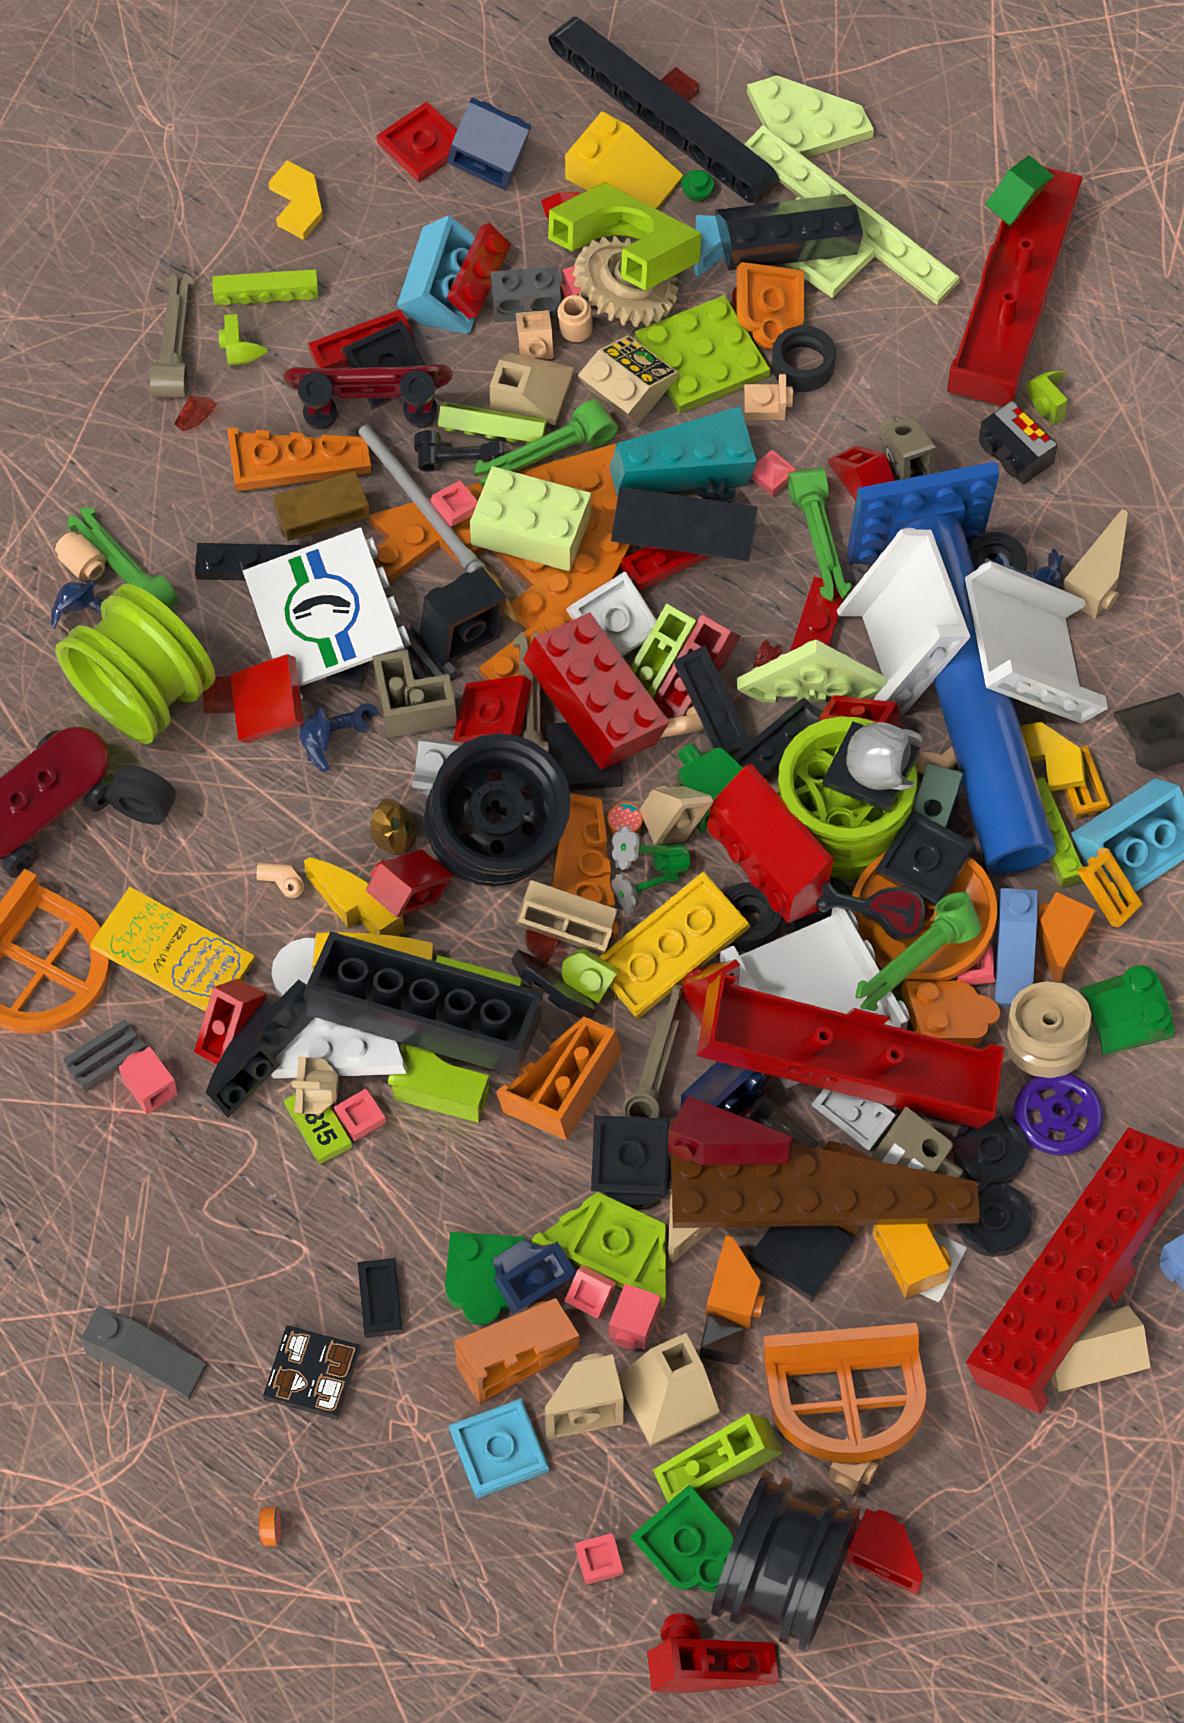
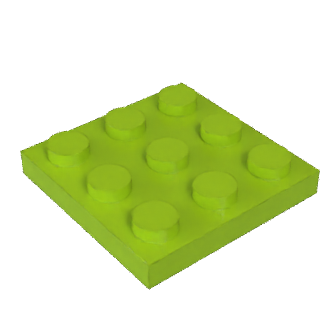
(707, 351)

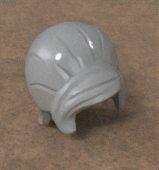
(880, 755)

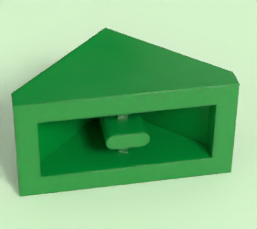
(1018, 189)

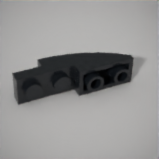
(253, 1050)

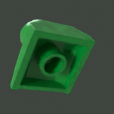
(1129, 1010)

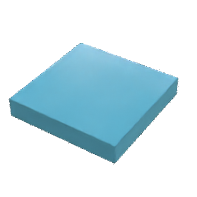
(498, 1448)

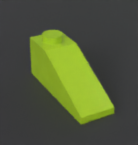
(662, 647)
(720, 1457)

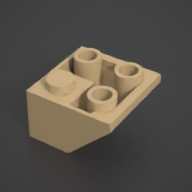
(529, 386)
(668, 1390)

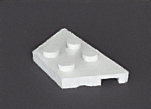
(344, 1048)

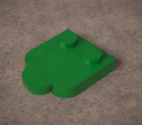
(472, 1275)
(686, 1542)

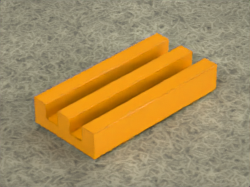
(1089, 807)
(1105, 891)

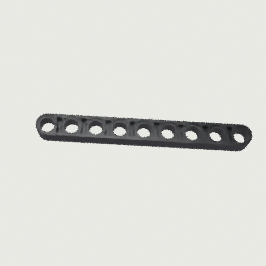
(663, 110)

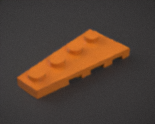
(582, 856)

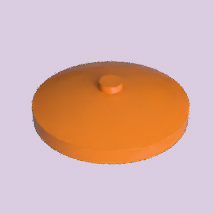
(951, 958)

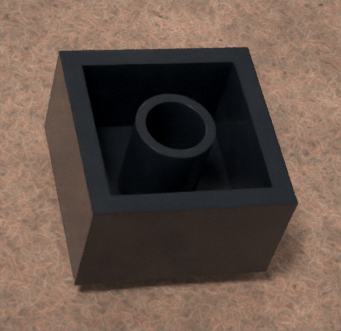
(462, 616)

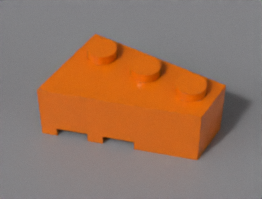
(564, 1080)
(515, 1349)

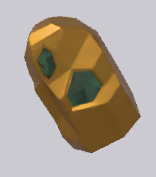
(392, 827)

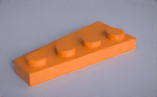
(279, 460)

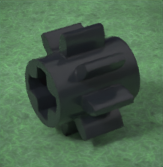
(715, 488)

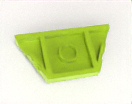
(613, 1242)

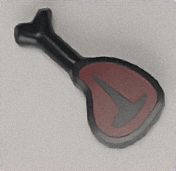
(895, 909)

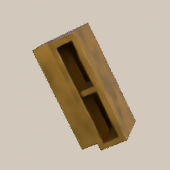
(320, 506)

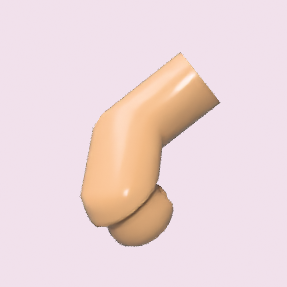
(283, 875)

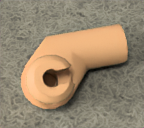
(683, 724)
(945, 760)

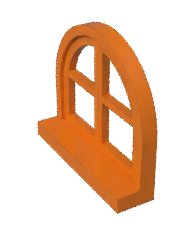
(15, 912)
(840, 1353)

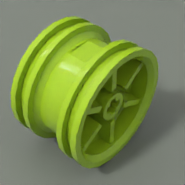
(135, 663)

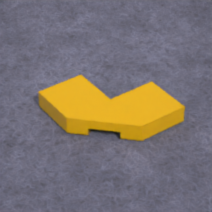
(300, 188)
(1062, 757)

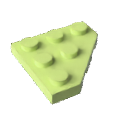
(808, 117)
(811, 673)

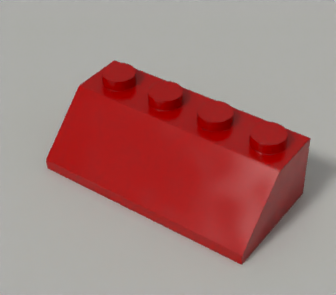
(770, 844)

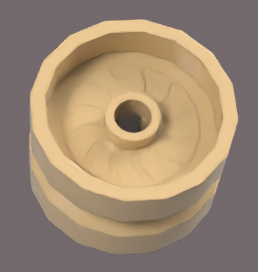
(1048, 1029)

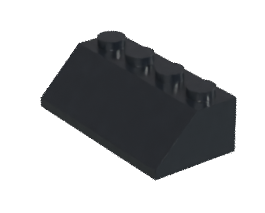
(790, 231)

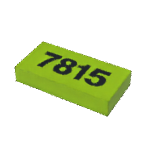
(321, 1132)

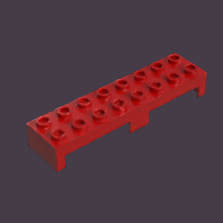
(1014, 295)
(850, 1054)
(1078, 1269)

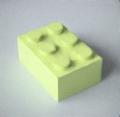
(530, 518)

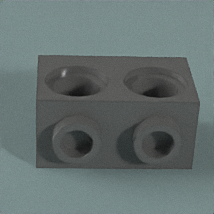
(525, 292)

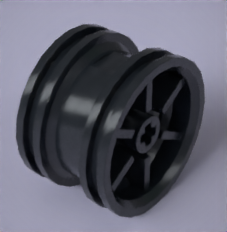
(521, 766)
(785, 1560)

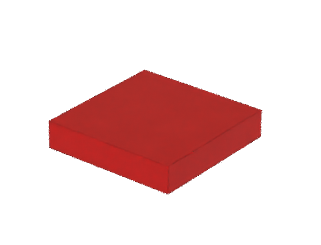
(419, 141)
(266, 698)
(492, 707)

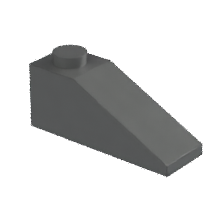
(141, 1352)

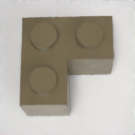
(409, 703)

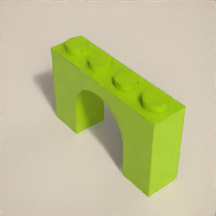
(663, 243)
(437, 1084)

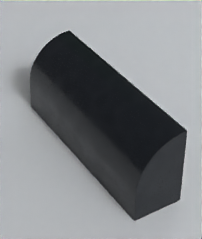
(684, 524)

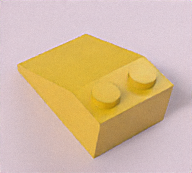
(623, 159)

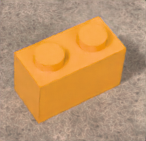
(913, 1256)

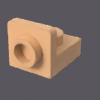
(535, 334)
(767, 400)

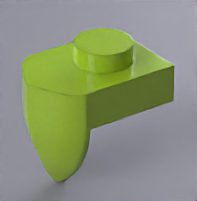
(237, 351)
(1046, 397)
(588, 973)

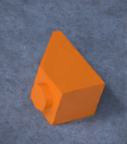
(1062, 931)
(735, 1287)

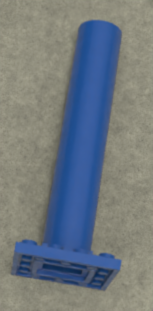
(978, 720)

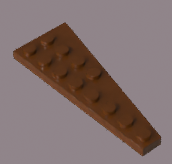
(817, 1190)

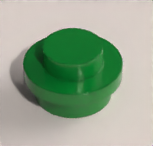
(697, 185)

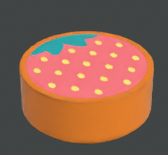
(623, 815)
(270, 1526)

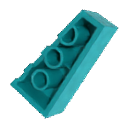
(687, 455)

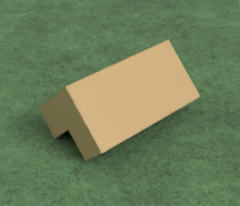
(566, 917)
(1106, 1349)

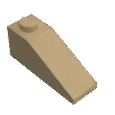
(1098, 570)

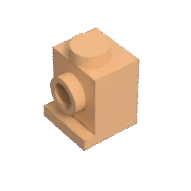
(850, 1476)

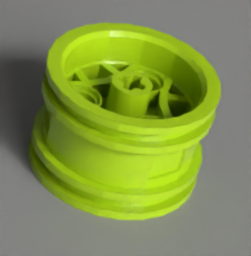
(843, 825)

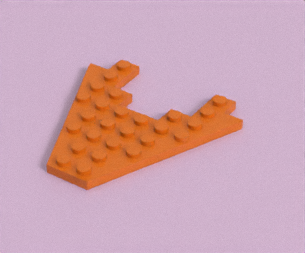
(550, 589)

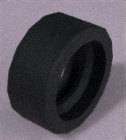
(804, 337)

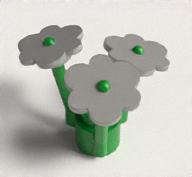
(666, 858)

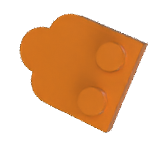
(769, 300)
(949, 1010)

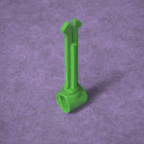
(589, 425)
(809, 492)
(119, 559)
(954, 923)

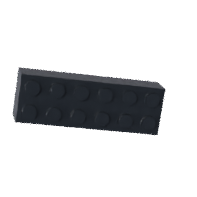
(423, 1003)

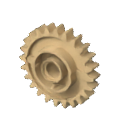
(600, 280)

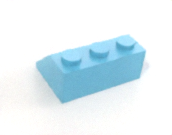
(432, 274)
(1140, 832)

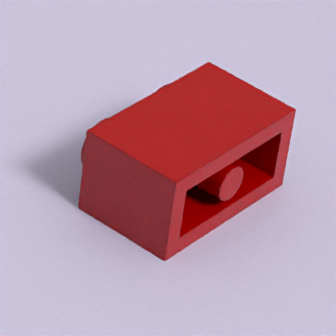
(408, 882)

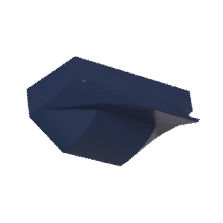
(530, 1272)

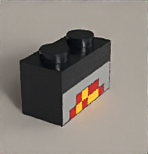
(1017, 442)

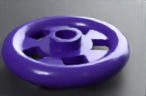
(1037, 1133)

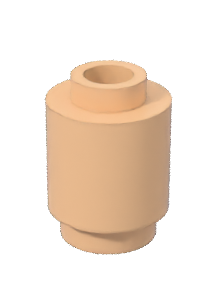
(575, 318)
(80, 556)

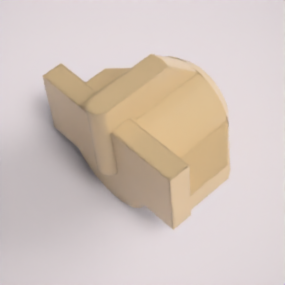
(315, 1086)

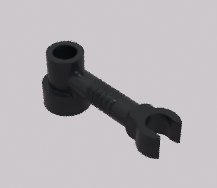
(429, 451)

